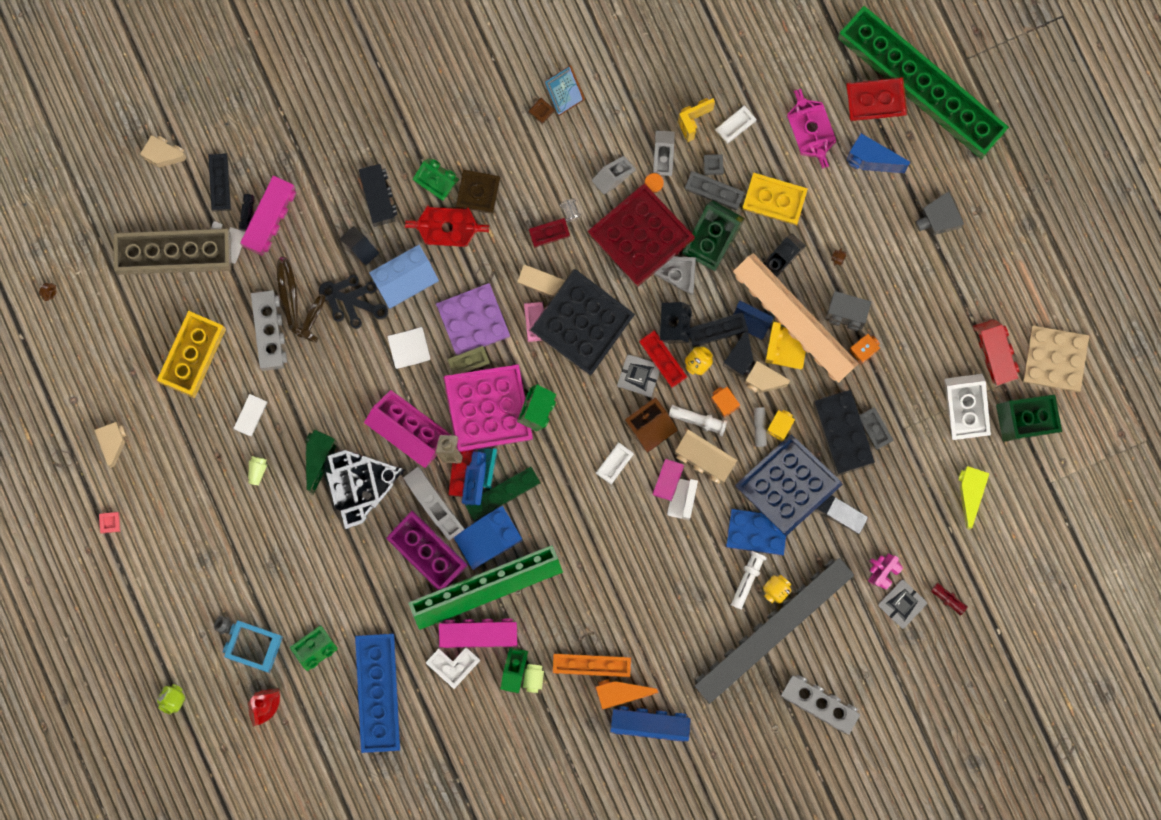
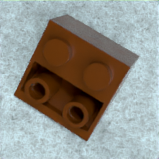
(651, 425)

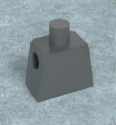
(940, 216)

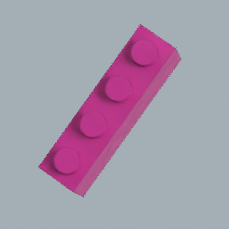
(268, 215)
(478, 634)

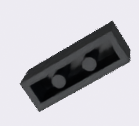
(378, 195)

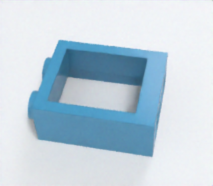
(271, 653)

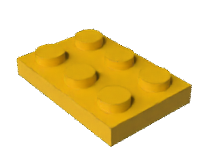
(775, 199)

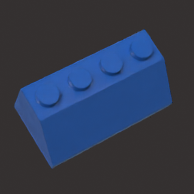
(650, 725)

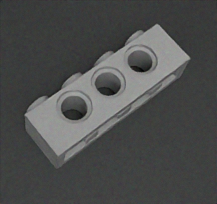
(259, 302)
(791, 694)

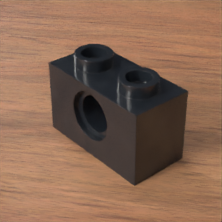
(669, 315)

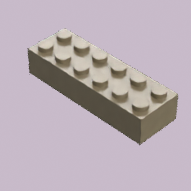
(172, 251)

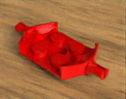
(434, 218)

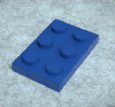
(754, 533)

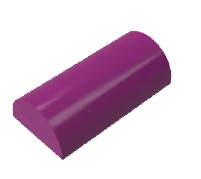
(426, 551)

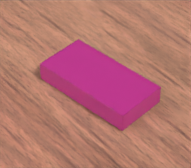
(668, 480)

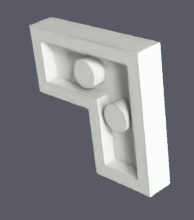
(453, 671)

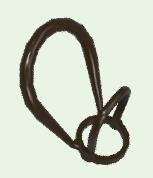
(284, 264)

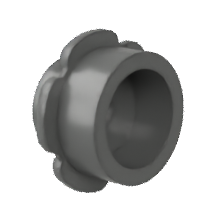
(222, 624)

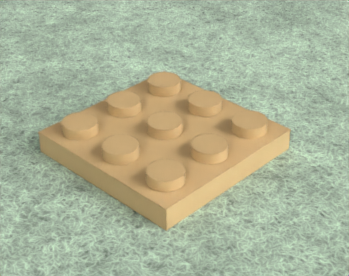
(1056, 359)

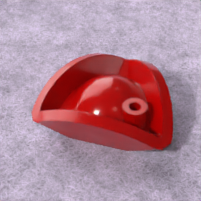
(263, 705)

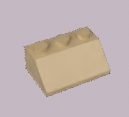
(705, 457)

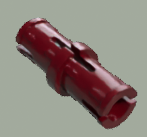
(949, 599)

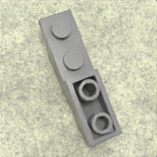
(433, 503)

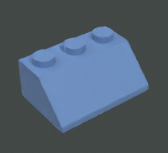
(404, 276)

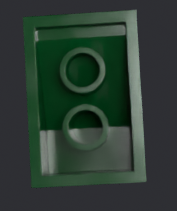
(713, 235)
(1028, 418)
(316, 450)

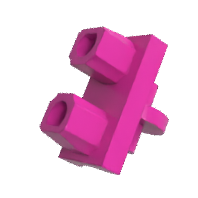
(882, 568)

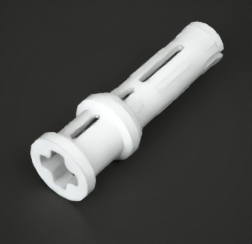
(707, 422)
(751, 571)

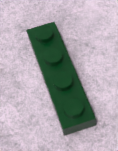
(504, 493)

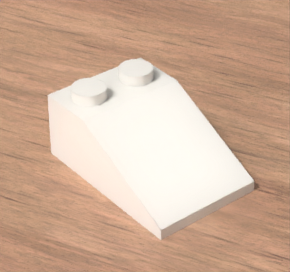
(967, 406)

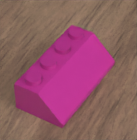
(406, 428)

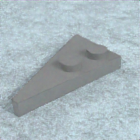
(679, 272)

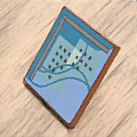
(564, 90)

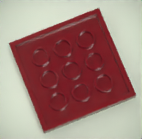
(640, 235)

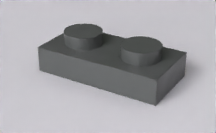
(875, 428)

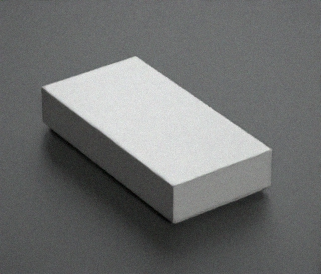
(735, 124)
(250, 415)
(614, 463)

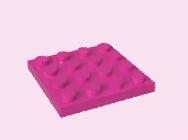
(486, 407)

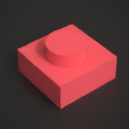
(109, 522)

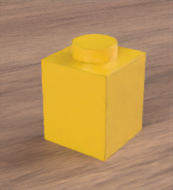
(781, 425)

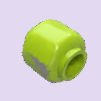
(170, 699)

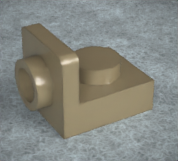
(447, 449)

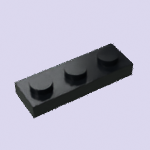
(219, 182)
(718, 330)

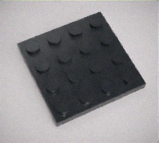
(582, 322)

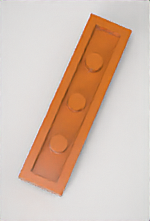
(591, 665)

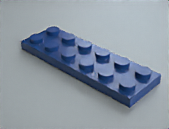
(377, 693)

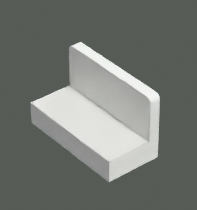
(683, 499)

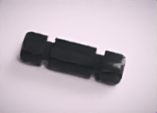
(246, 212)

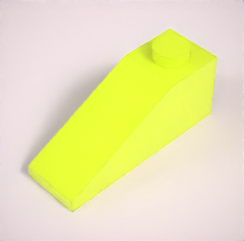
(971, 490)

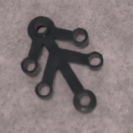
(350, 300)

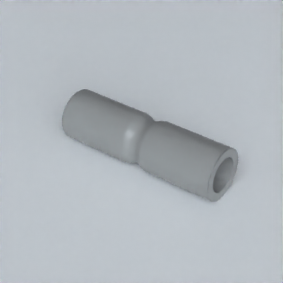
(760, 430)

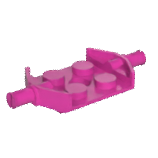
(811, 143)

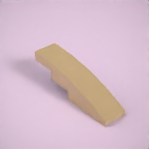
(539, 281)

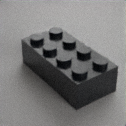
(843, 433)

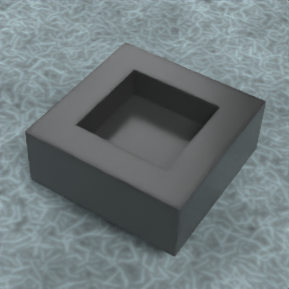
(713, 165)

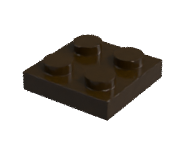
(478, 191)

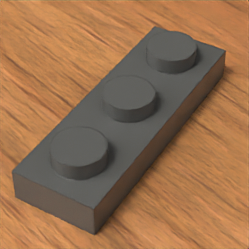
(714, 190)

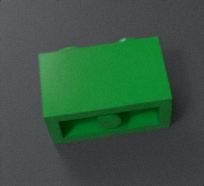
(537, 408)

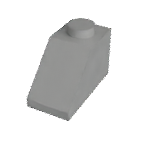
(664, 153)
(613, 174)

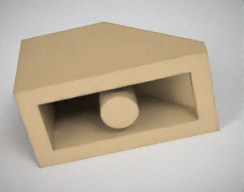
(765, 379)
(111, 441)

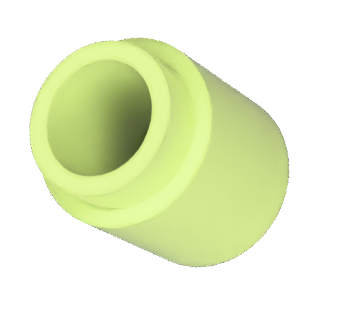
(533, 678)

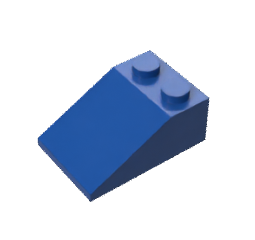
(874, 157)
(488, 538)

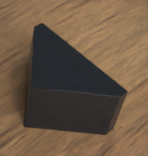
(359, 245)

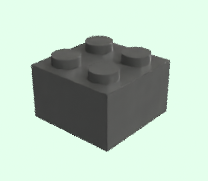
(848, 311)

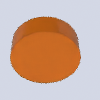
(654, 182)

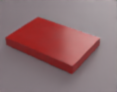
(876, 99)

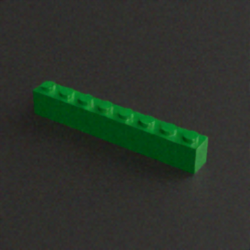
(485, 587)

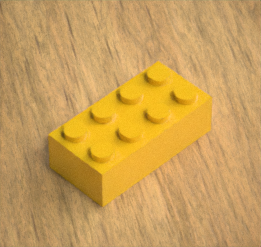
(191, 354)

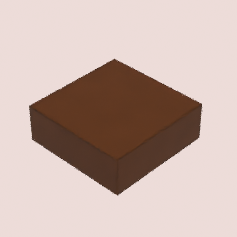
(541, 111)

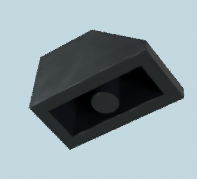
(740, 358)

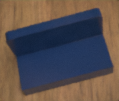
(756, 320)

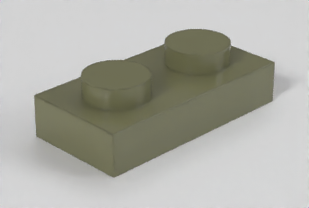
(469, 361)

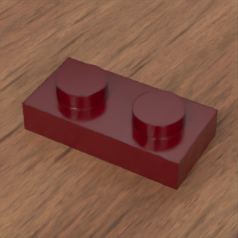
(549, 232)

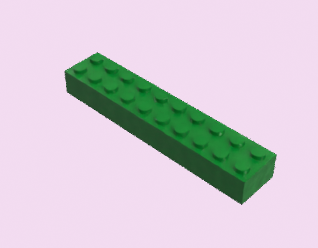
(923, 82)

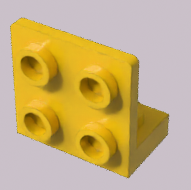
(688, 114)
(784, 349)

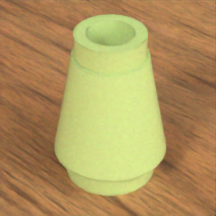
(256, 470)

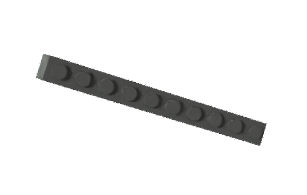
(774, 630)

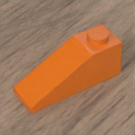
(618, 693)

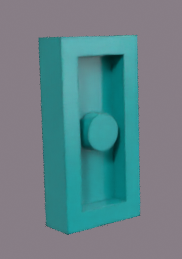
(491, 455)

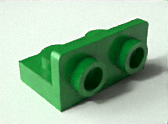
(435, 178)
(313, 648)

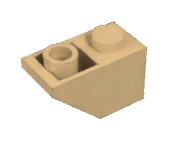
(160, 153)

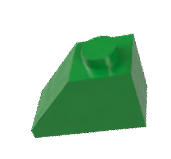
(514, 670)

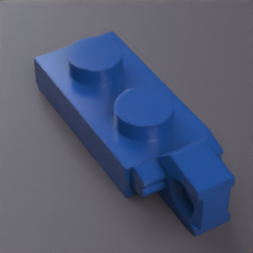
(474, 479)

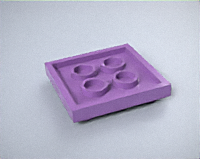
(473, 319)

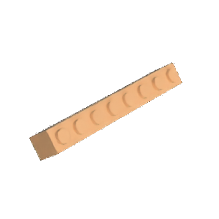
(795, 318)

